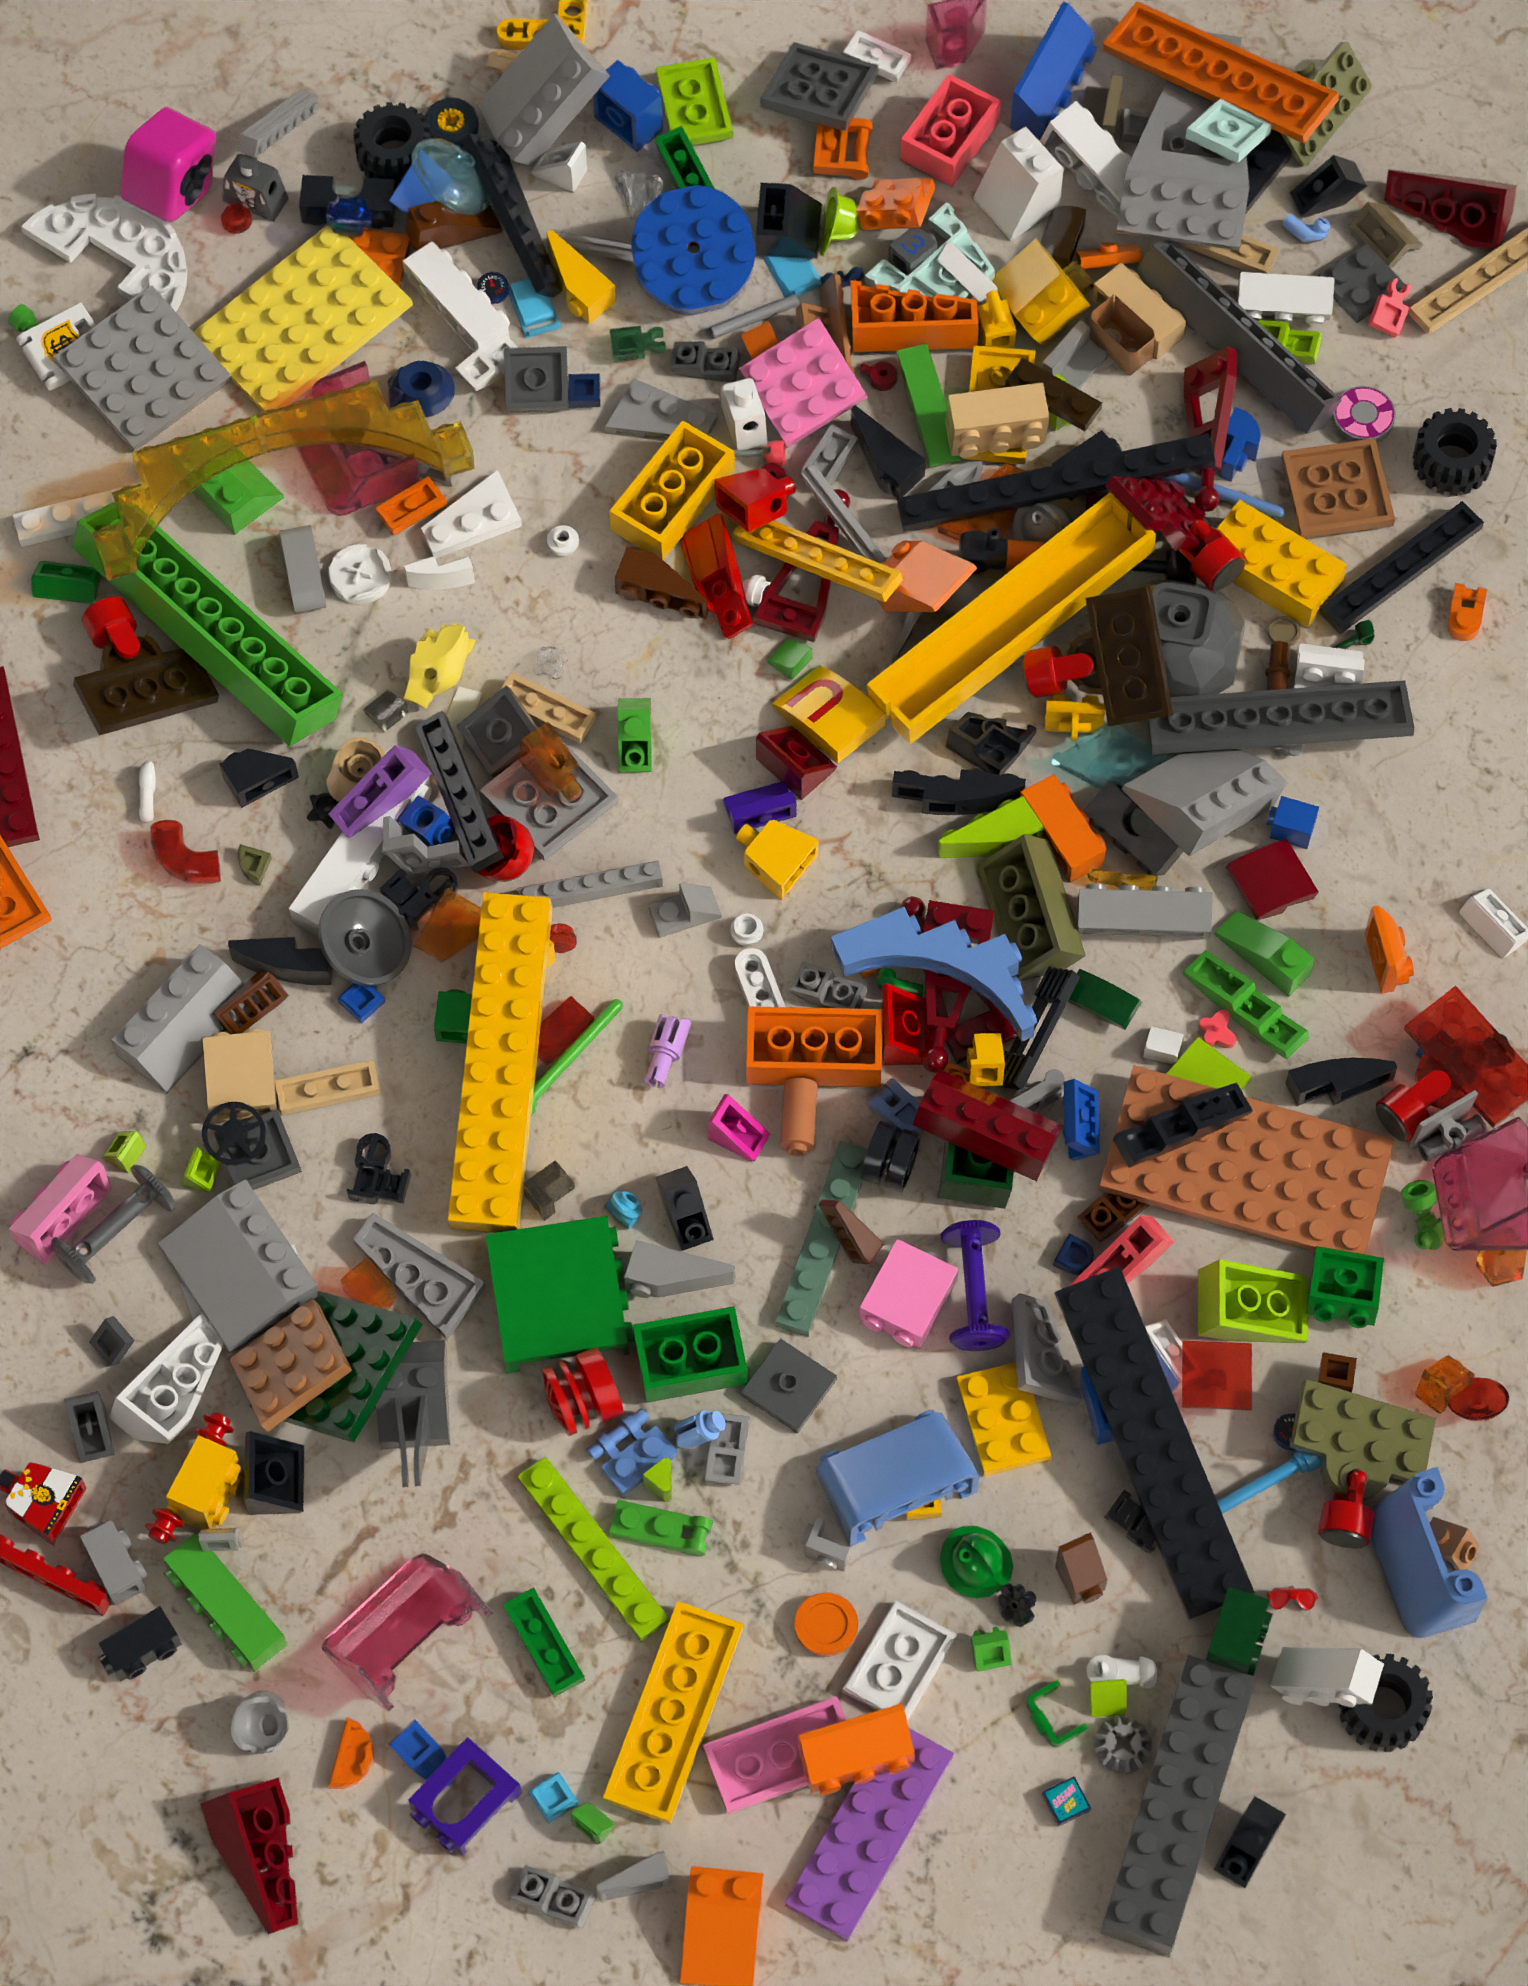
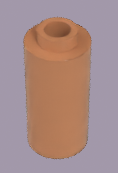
(798, 1116)

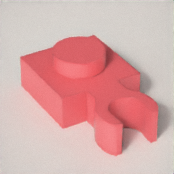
(1389, 311)

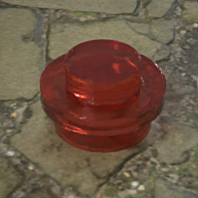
(236, 218)
(563, 938)

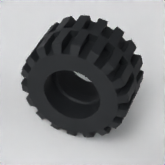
(386, 125)
(1454, 430)
(1396, 1731)

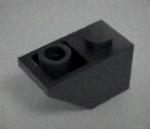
(684, 1207)
(1249, 1841)

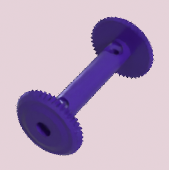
(979, 1334)

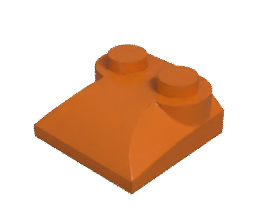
(1387, 950)

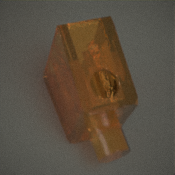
(550, 762)

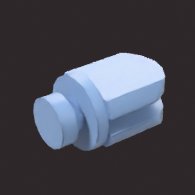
(699, 1429)

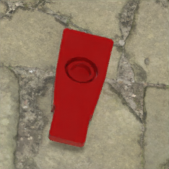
(717, 574)

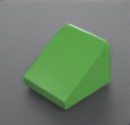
(791, 658)
(592, 1822)

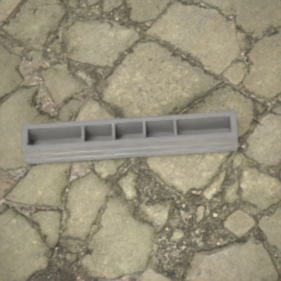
(278, 123)
(598, 884)

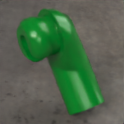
(888, 975)

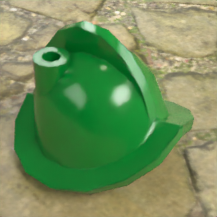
(975, 1562)

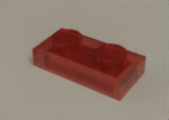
(562, 1029)

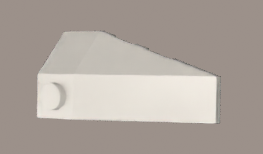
(170, 1387)

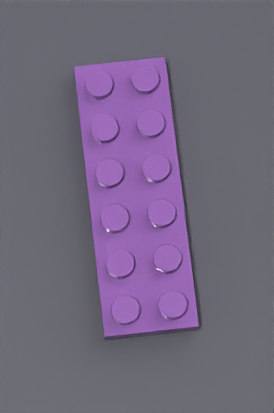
(866, 1841)

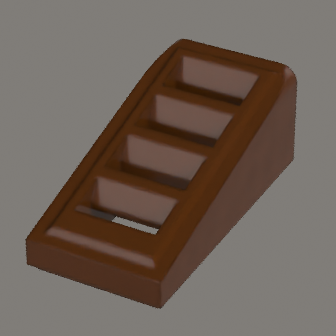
(268, 1003)
(854, 1236)

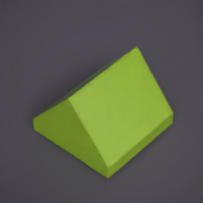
(125, 1150)
(201, 1171)
(659, 1479)

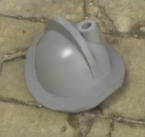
(1040, 521)

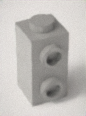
(112, 1561)

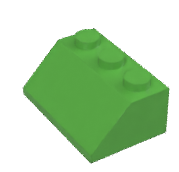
(238, 495)

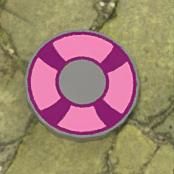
(1364, 414)

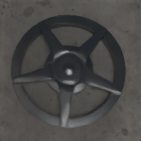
(233, 1133)

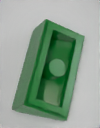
(65, 582)

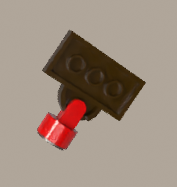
(1113, 660)
(135, 675)

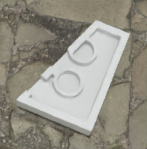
(472, 518)

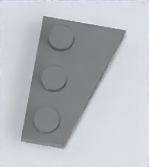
(1037, 1352)

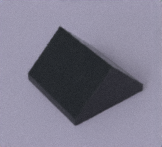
(273, 1475)

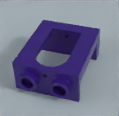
(459, 1834)

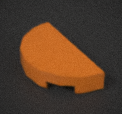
(353, 1756)

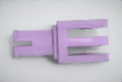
(666, 1047)

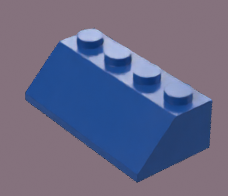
(1052, 72)

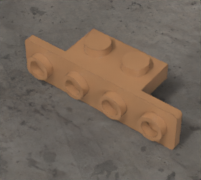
(831, 315)

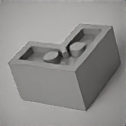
(415, 856)

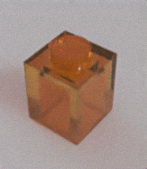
(1501, 1265)
(368, 1286)

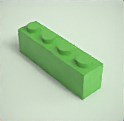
(225, 1603)

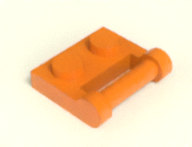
(831, 150)

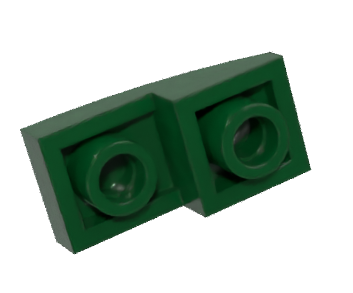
(1104, 999)

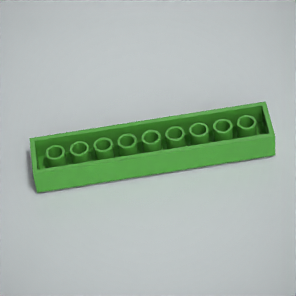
(220, 633)

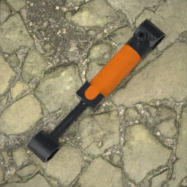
(995, 553)

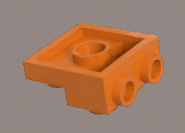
(895, 203)

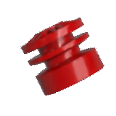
(582, 1391)

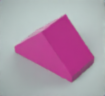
(736, 1129)

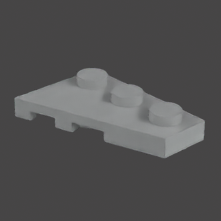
(656, 413)

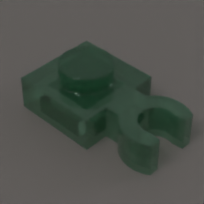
(630, 343)

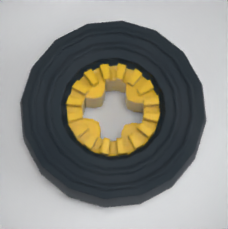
(457, 112)

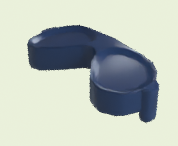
(854, 274)

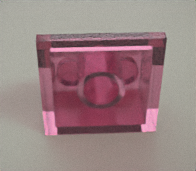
(954, 30)

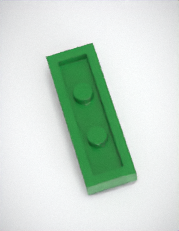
(543, 1642)

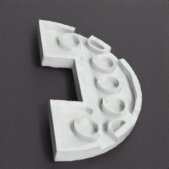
(122, 231)

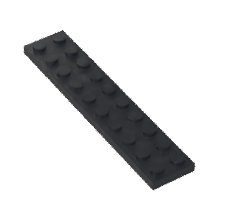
(1153, 1441)

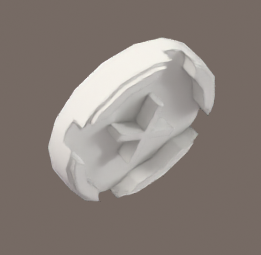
(359, 574)

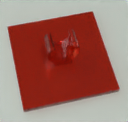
(1217, 1375)

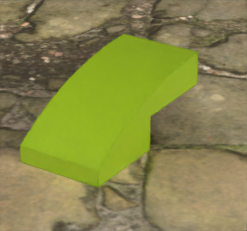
(1300, 343)

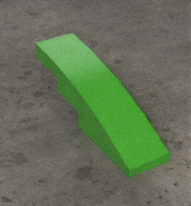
(926, 403)
(1245, 1004)

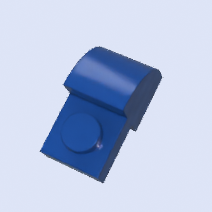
(1241, 443)

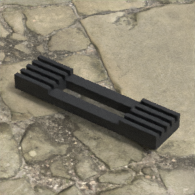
(1055, 989)

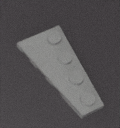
(424, 1277)

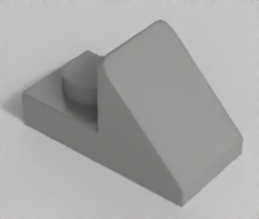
(689, 909)

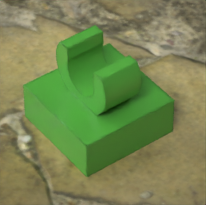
(991, 1649)

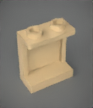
(240, 1071)

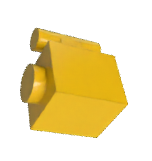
(996, 322)

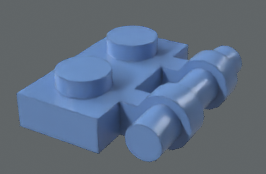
(627, 1467)

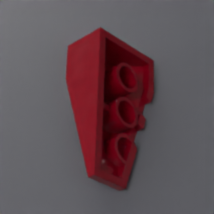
(1463, 207)
(252, 1840)

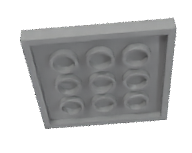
(142, 368)

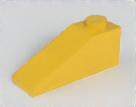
(583, 285)

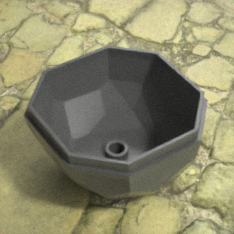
(1204, 648)

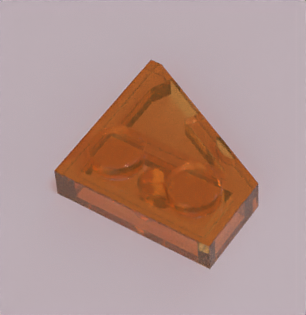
(450, 926)

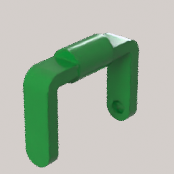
(1041, 1721)

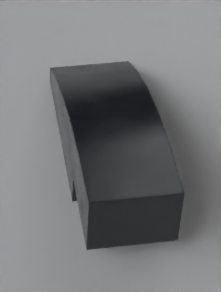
(282, 960)
(1338, 1078)

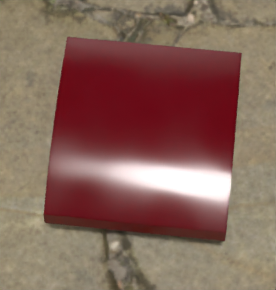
(1271, 879)

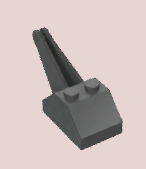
(416, 1406)

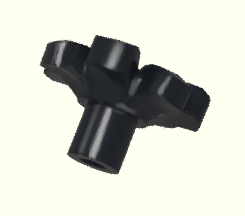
(1017, 1604)

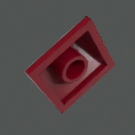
(793, 759)

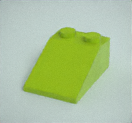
(1251, 1303)

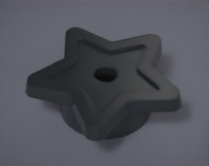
(319, 803)

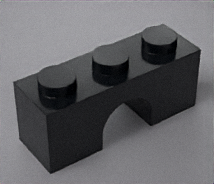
(320, 190)
(1113, 811)

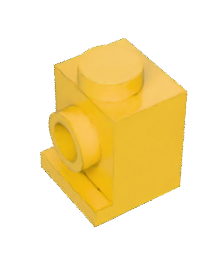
(986, 1060)

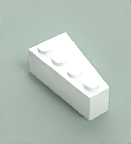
(1089, 154)

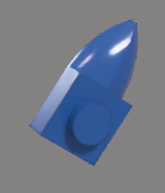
(418, 1750)

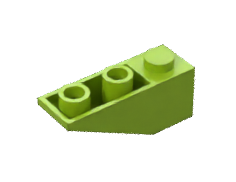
(992, 831)

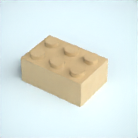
(997, 420)

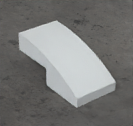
(485, 367)
(428, 575)

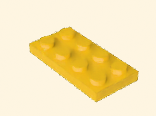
(989, 371)

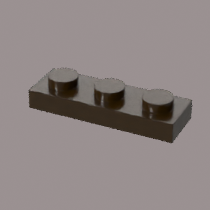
(1061, 397)

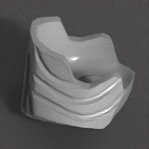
(260, 1722)

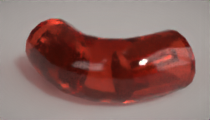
(178, 859)

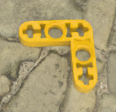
(518, 26)

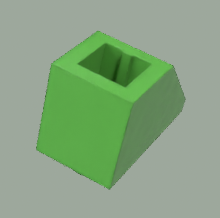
(634, 735)

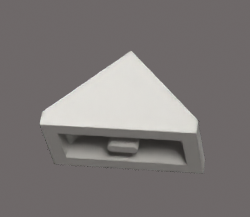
(563, 166)

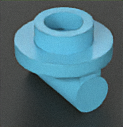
(625, 1207)

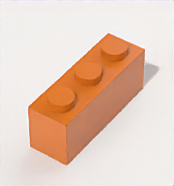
(1066, 827)

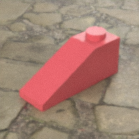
(1132, 1251)

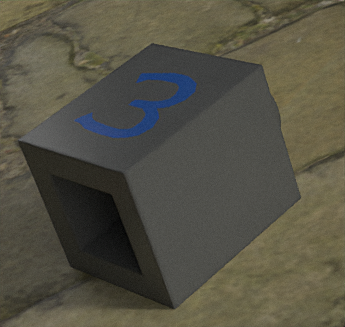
(911, 249)

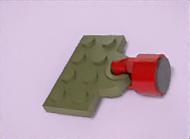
(1360, 1450)

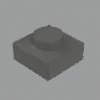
(111, 1341)

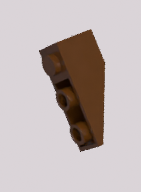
(651, 580)

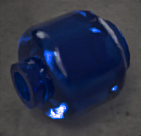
(349, 216)

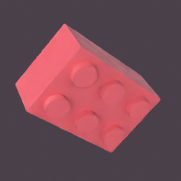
(950, 130)

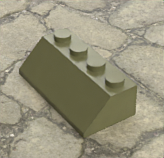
(1032, 905)

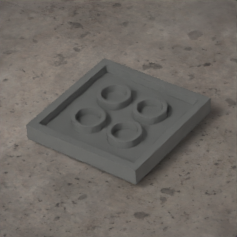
(819, 86)

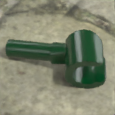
(1364, 636)

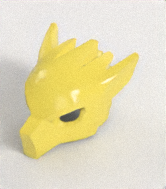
(437, 656)

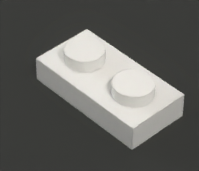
(890, 59)

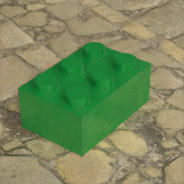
(690, 1354)

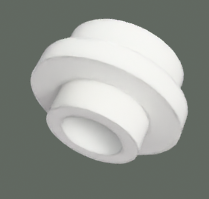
(563, 548)

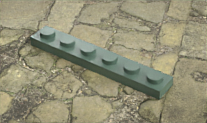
(821, 1243)

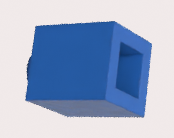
(1292, 821)

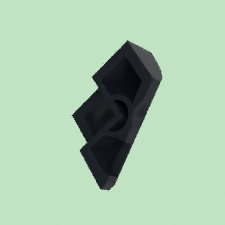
(988, 742)

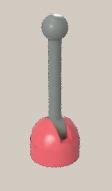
(772, 452)

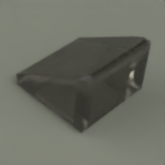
(386, 710)

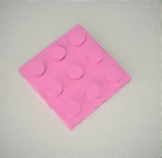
(804, 382)

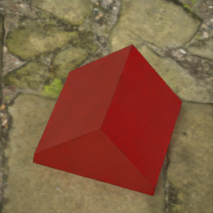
(903, 1026)

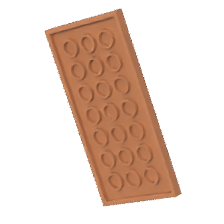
(1261, 1175)

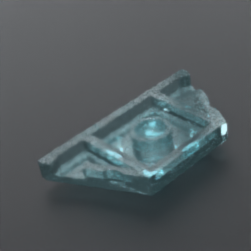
(1110, 756)

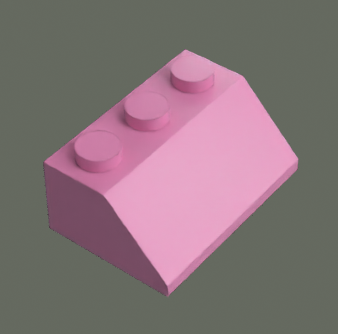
(60, 1206)

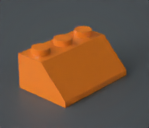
(856, 1749)

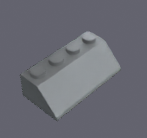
(170, 1027)

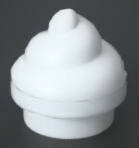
(754, 589)

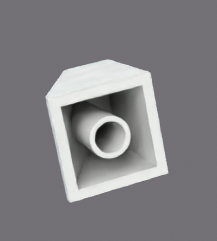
(1020, 184)

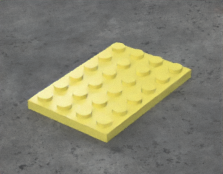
(302, 319)

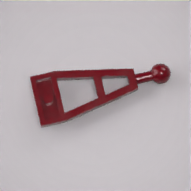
(1200, 378)
(792, 616)
(978, 926)
(988, 1022)

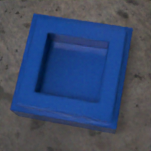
(361, 1001)

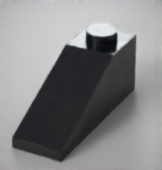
(892, 462)

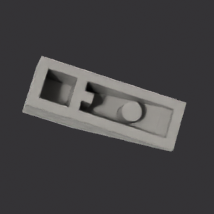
(669, 1272)

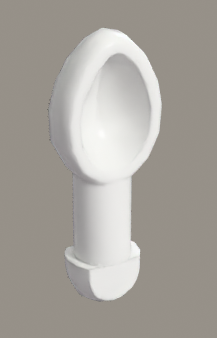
(147, 787)

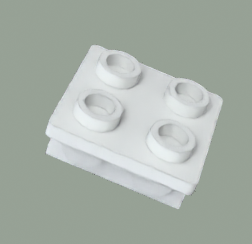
(1327, 666)

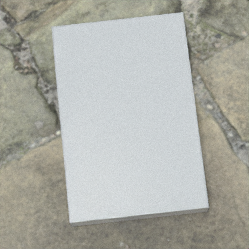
(899, 1660)

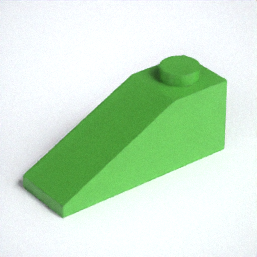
(1267, 951)

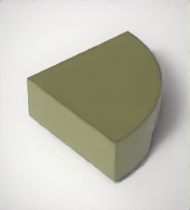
(253, 863)

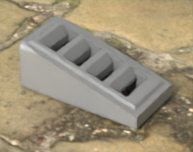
(639, 1878)

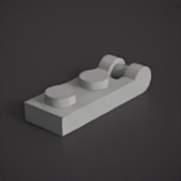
(1041, 1094)

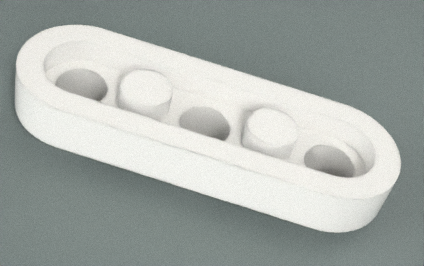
(759, 981)

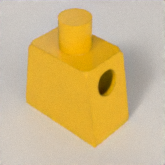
(777, 855)

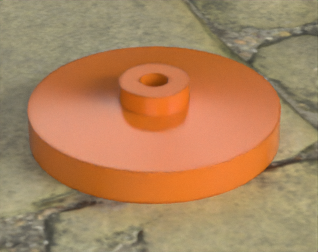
(826, 1624)

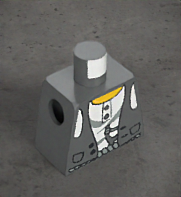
(255, 187)

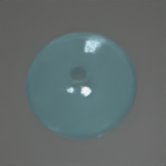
(450, 175)

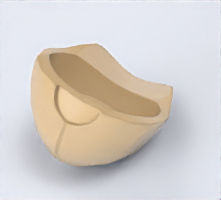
(352, 757)

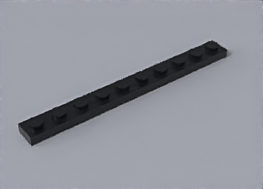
(1054, 482)

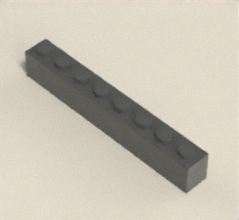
(1225, 323)

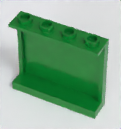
(558, 1291)

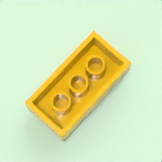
(671, 490)
(1281, 564)

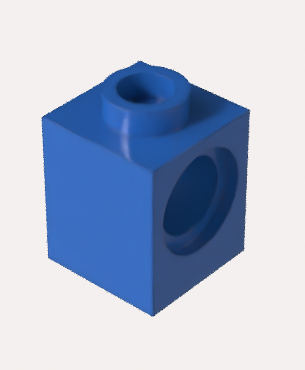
(427, 822)

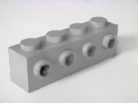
(1145, 911)

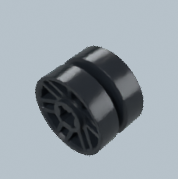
(891, 1156)

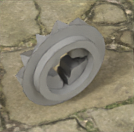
(1122, 1760)

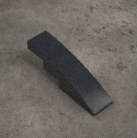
(1183, 1124)

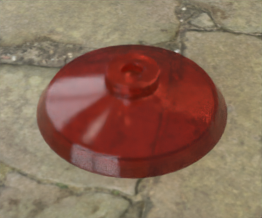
(1480, 1400)

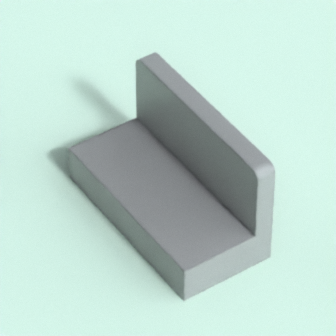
(1075, 357)

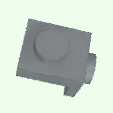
(825, 1552)

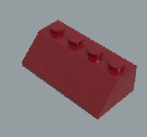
(987, 1124)

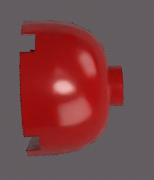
(516, 847)

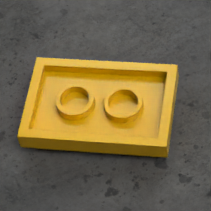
(1002, 1420)

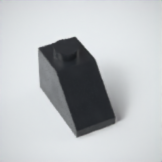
(1328, 187)
(256, 774)

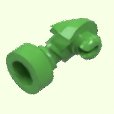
(1419, 1198)

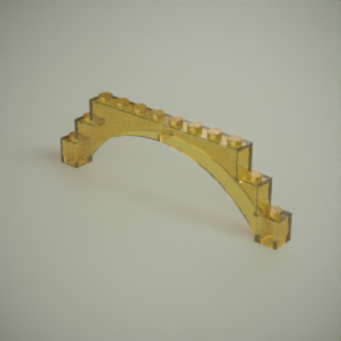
(337, 417)

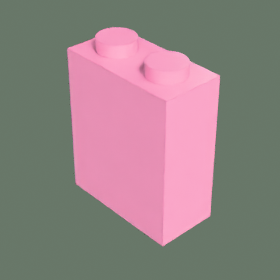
(908, 1294)

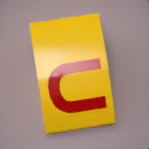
(830, 713)

